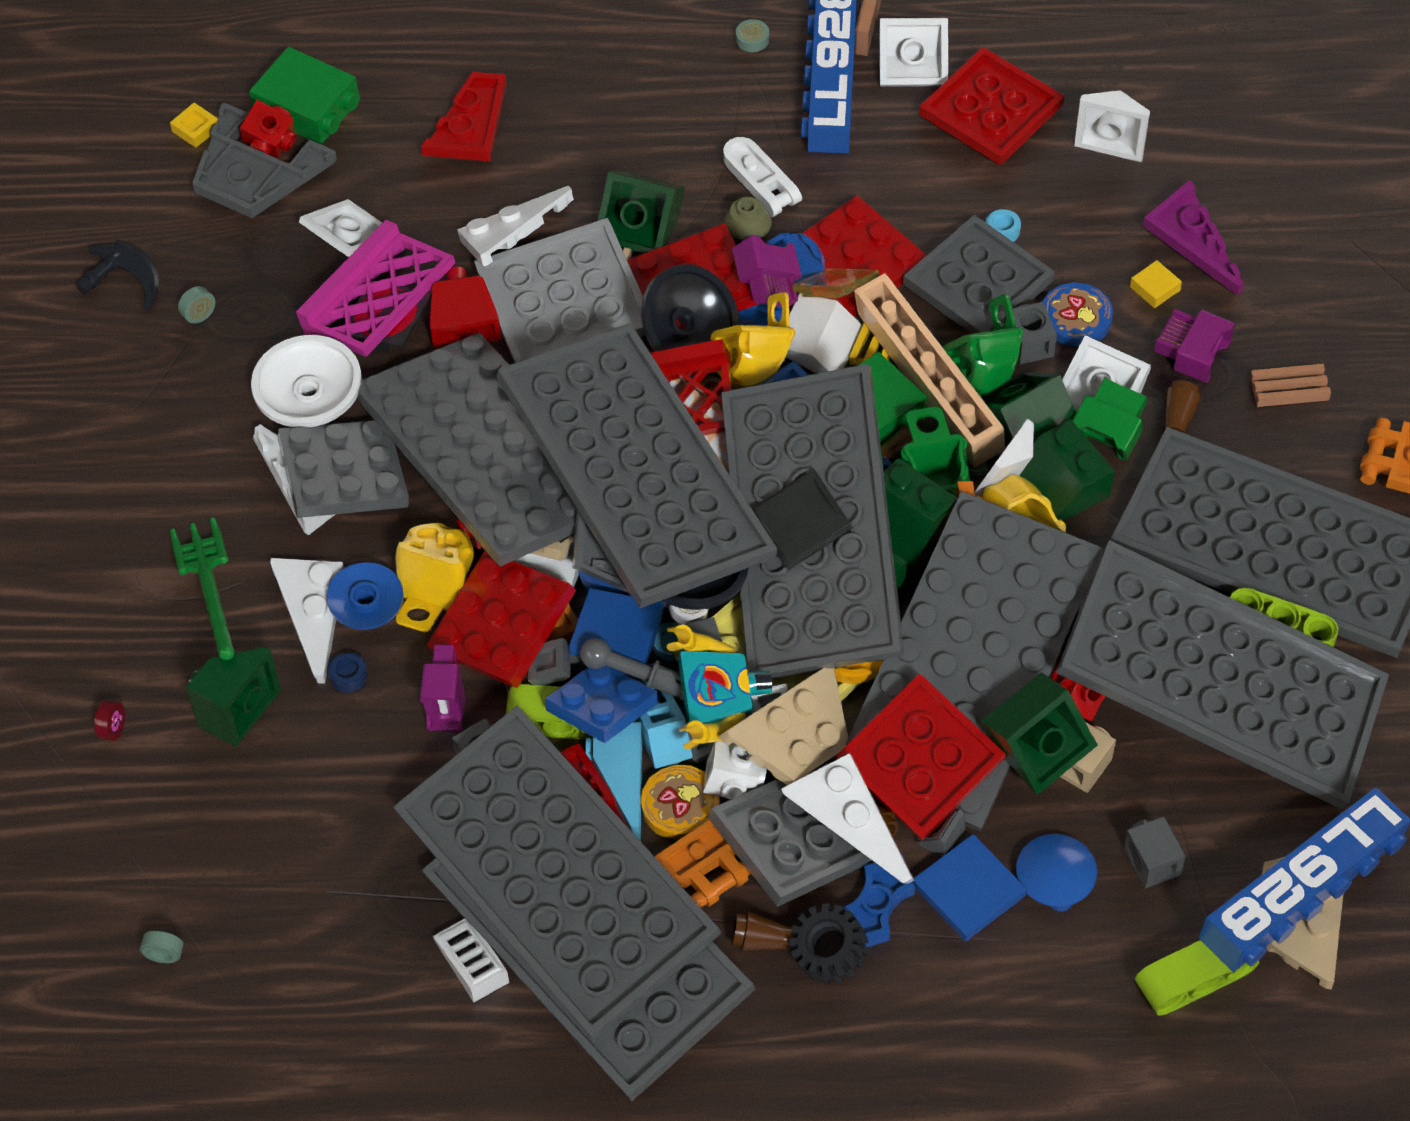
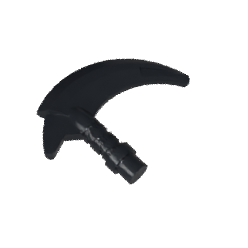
(126, 257)

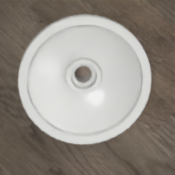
(304, 368)

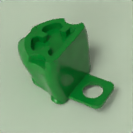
(989, 356)
(936, 453)

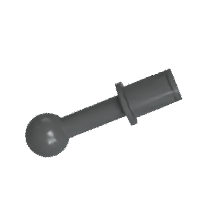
(597, 654)

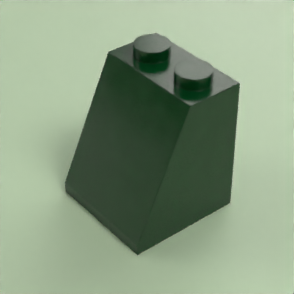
(916, 517)

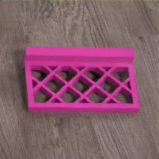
(354, 279)

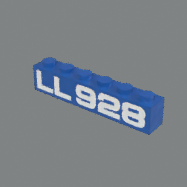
(829, 75)
(1304, 880)

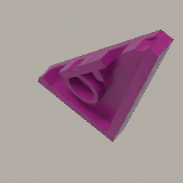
(1189, 231)

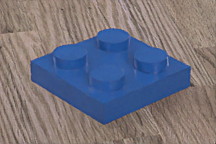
(601, 702)

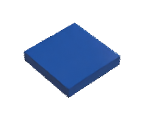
(619, 623)
(969, 887)

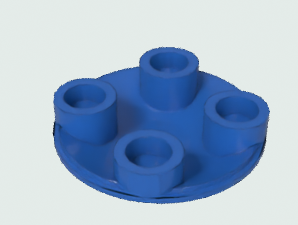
(1056, 871)

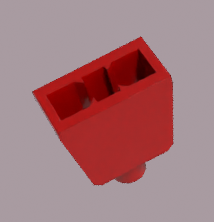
(462, 309)

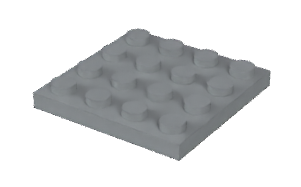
(562, 290)

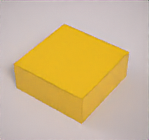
(193, 125)
(1155, 284)

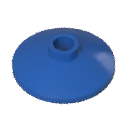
(363, 583)

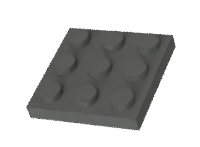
(972, 270)
(342, 469)
(783, 843)

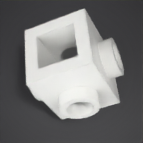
(731, 772)

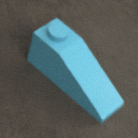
(661, 732)
(621, 770)

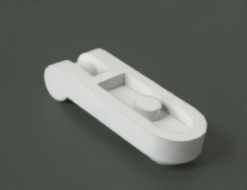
(760, 175)

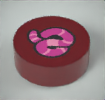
(109, 720)

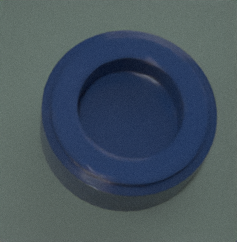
(347, 672)

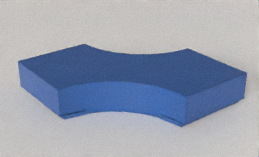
(877, 901)

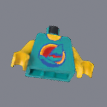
(714, 685)

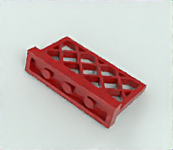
(698, 361)

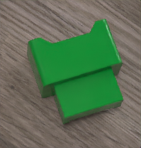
(1112, 417)

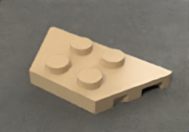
(795, 729)
(1313, 942)

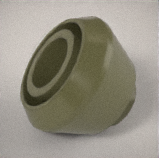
(747, 218)

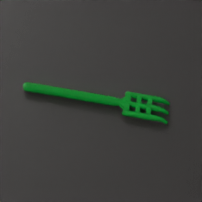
(202, 558)

